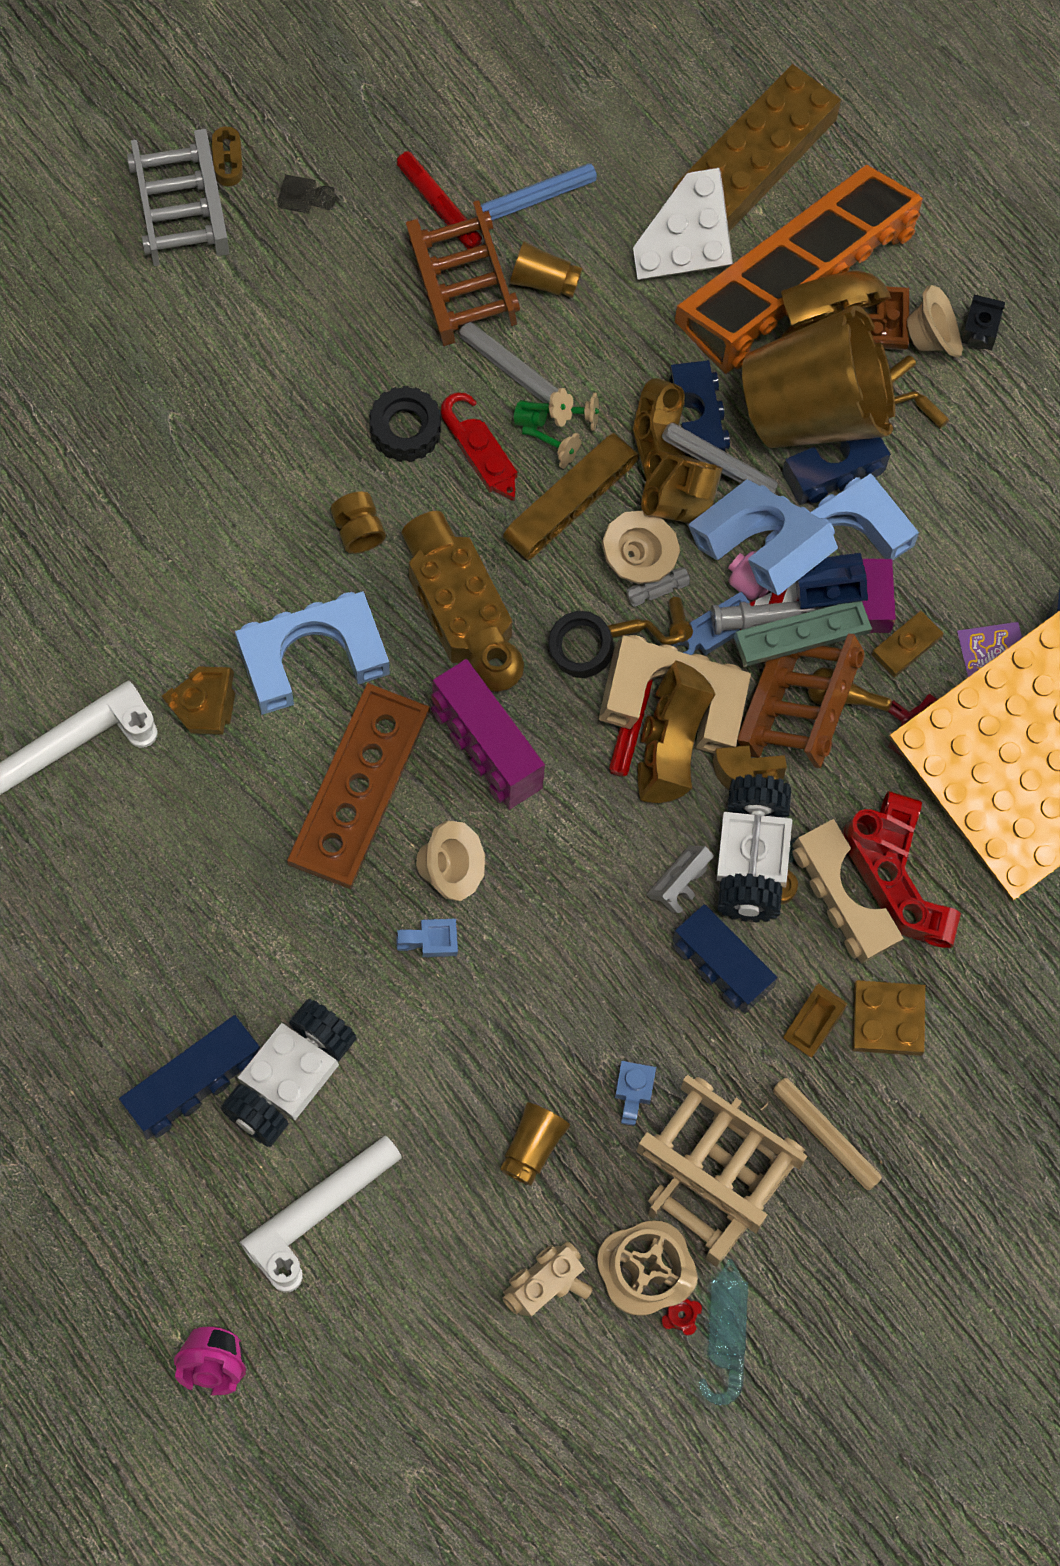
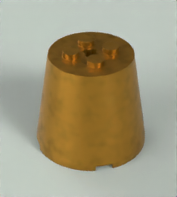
(820, 384)

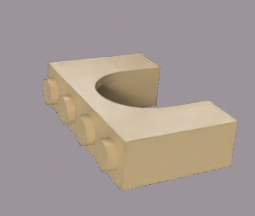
(638, 662)

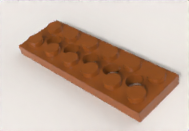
(370, 805)

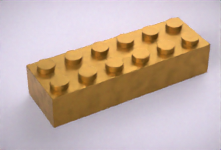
(769, 140)

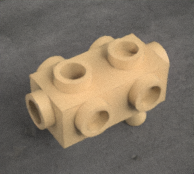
(550, 1276)

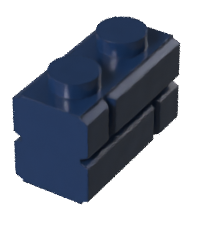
(833, 582)

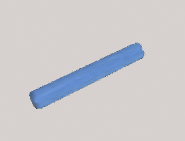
(540, 191)

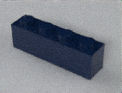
(190, 1078)

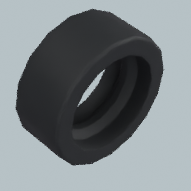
(576, 619)

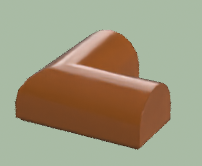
(891, 320)

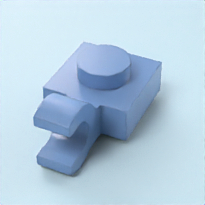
(436, 938)
(634, 1087)

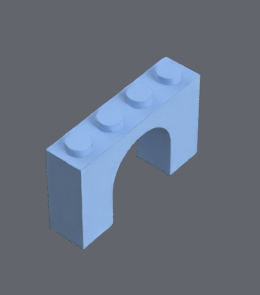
(752, 509)
(871, 511)
(343, 619)

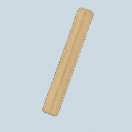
(827, 1134)

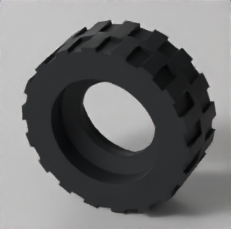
(405, 448)

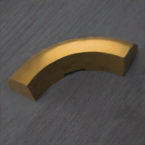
(822, 296)
(671, 734)

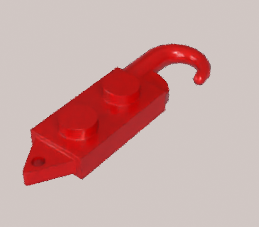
(480, 448)

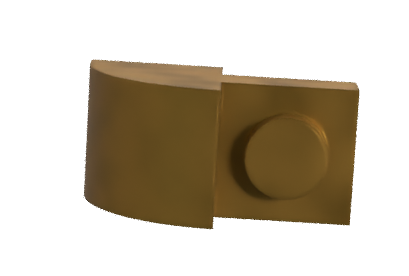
(737, 761)

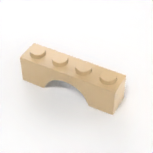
(866, 929)

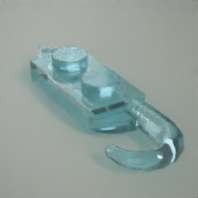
(727, 1332)

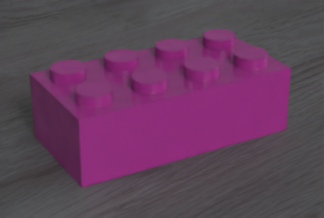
(487, 735)

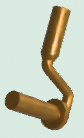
(922, 401)
(679, 631)

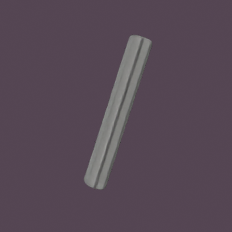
(507, 362)
(711, 454)

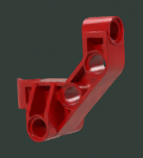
(884, 842)

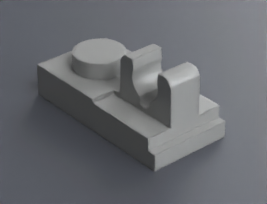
(686, 868)

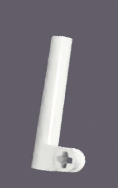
(119, 707)
(270, 1242)

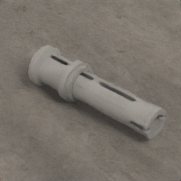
(747, 616)

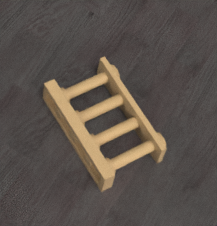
(719, 1188)
(717, 1241)

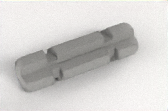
(650, 591)

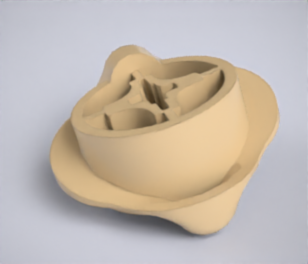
(629, 1298)

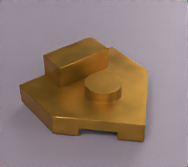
(204, 700)

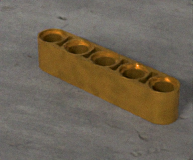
(570, 496)

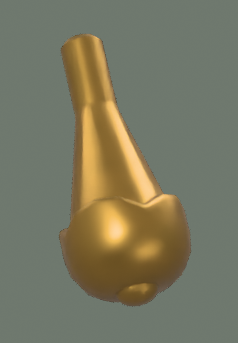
(855, 696)

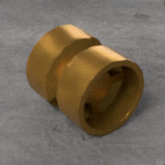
(357, 521)

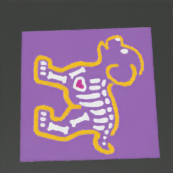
(986, 643)

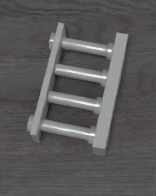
(202, 179)

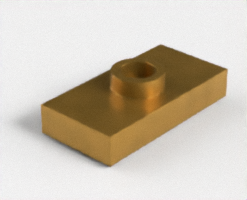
(907, 644)

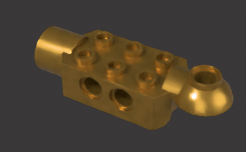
(461, 600)

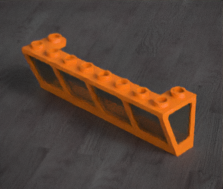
(815, 244)

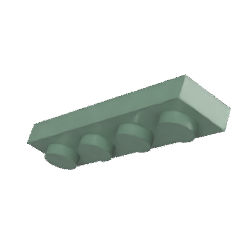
(801, 632)

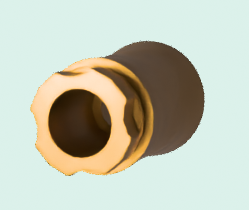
(545, 271)
(533, 1143)

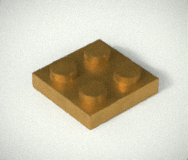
(889, 1018)

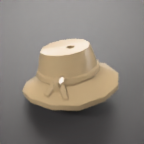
(934, 324)
(649, 542)
(452, 860)

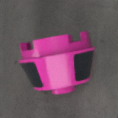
(210, 1360)

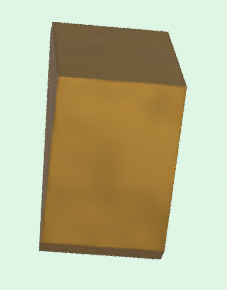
(815, 1020)

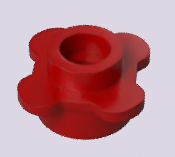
(685, 1324)

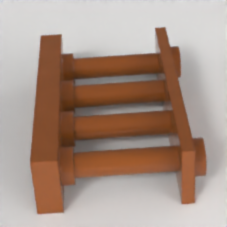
(440, 294)
(768, 701)

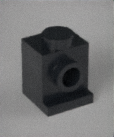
(982, 322)

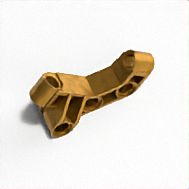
(675, 483)

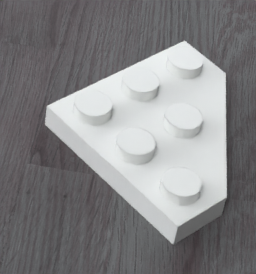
(687, 231)

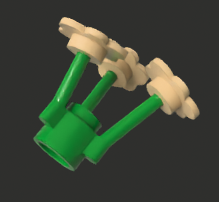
(561, 408)

